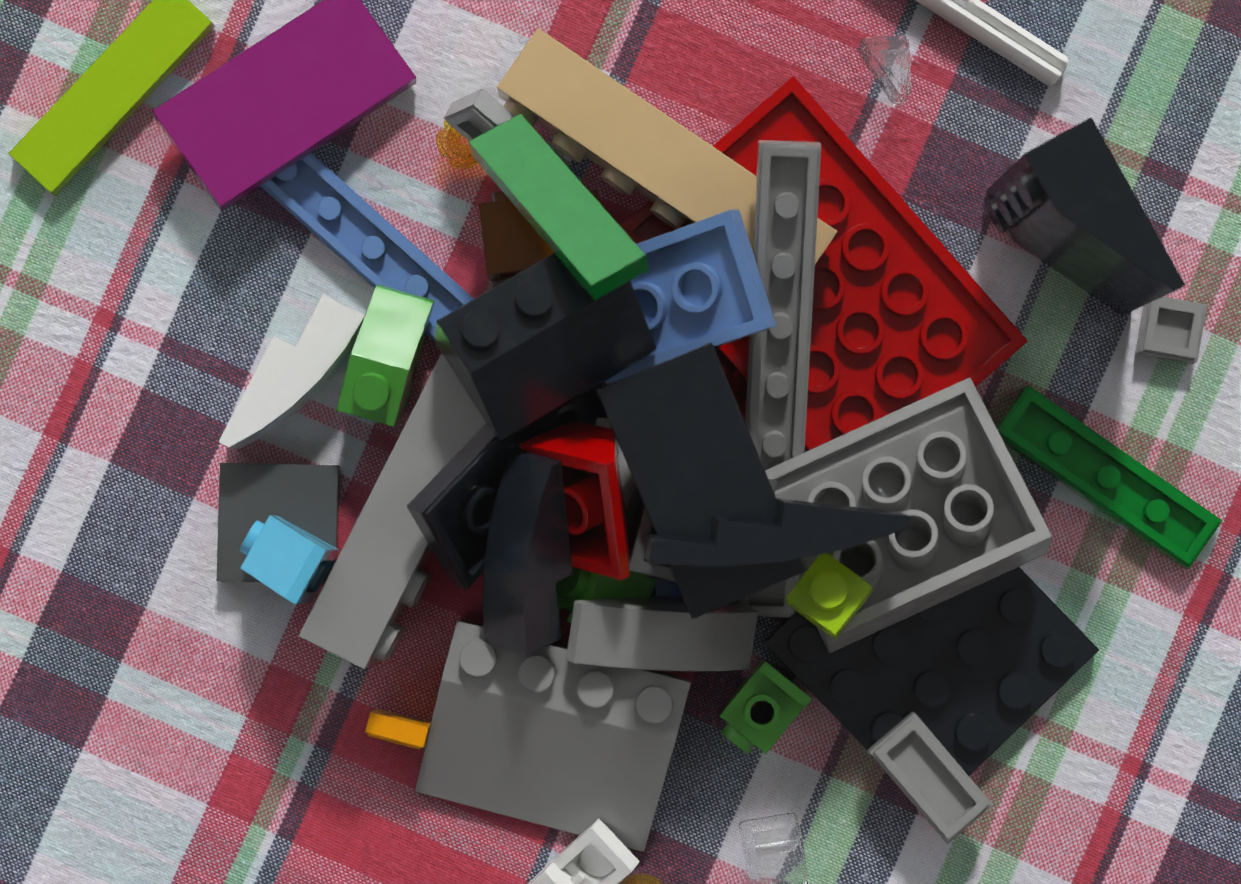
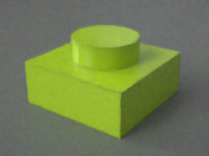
(829, 595)

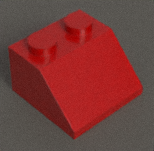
(591, 495)

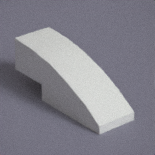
(294, 374)

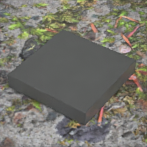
(294, 492)

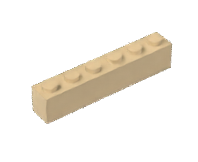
(629, 139)

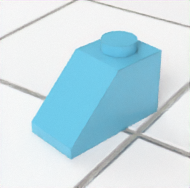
(287, 558)

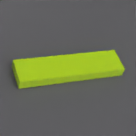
(110, 91)

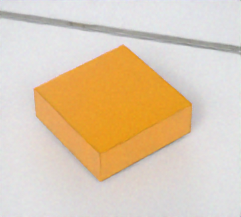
(397, 729)

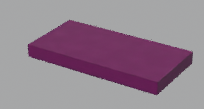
(283, 98)

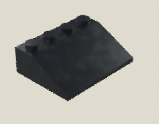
(1084, 220)

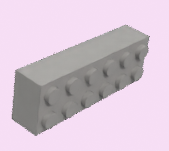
(386, 549)

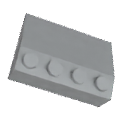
(954, 481)
(551, 737)

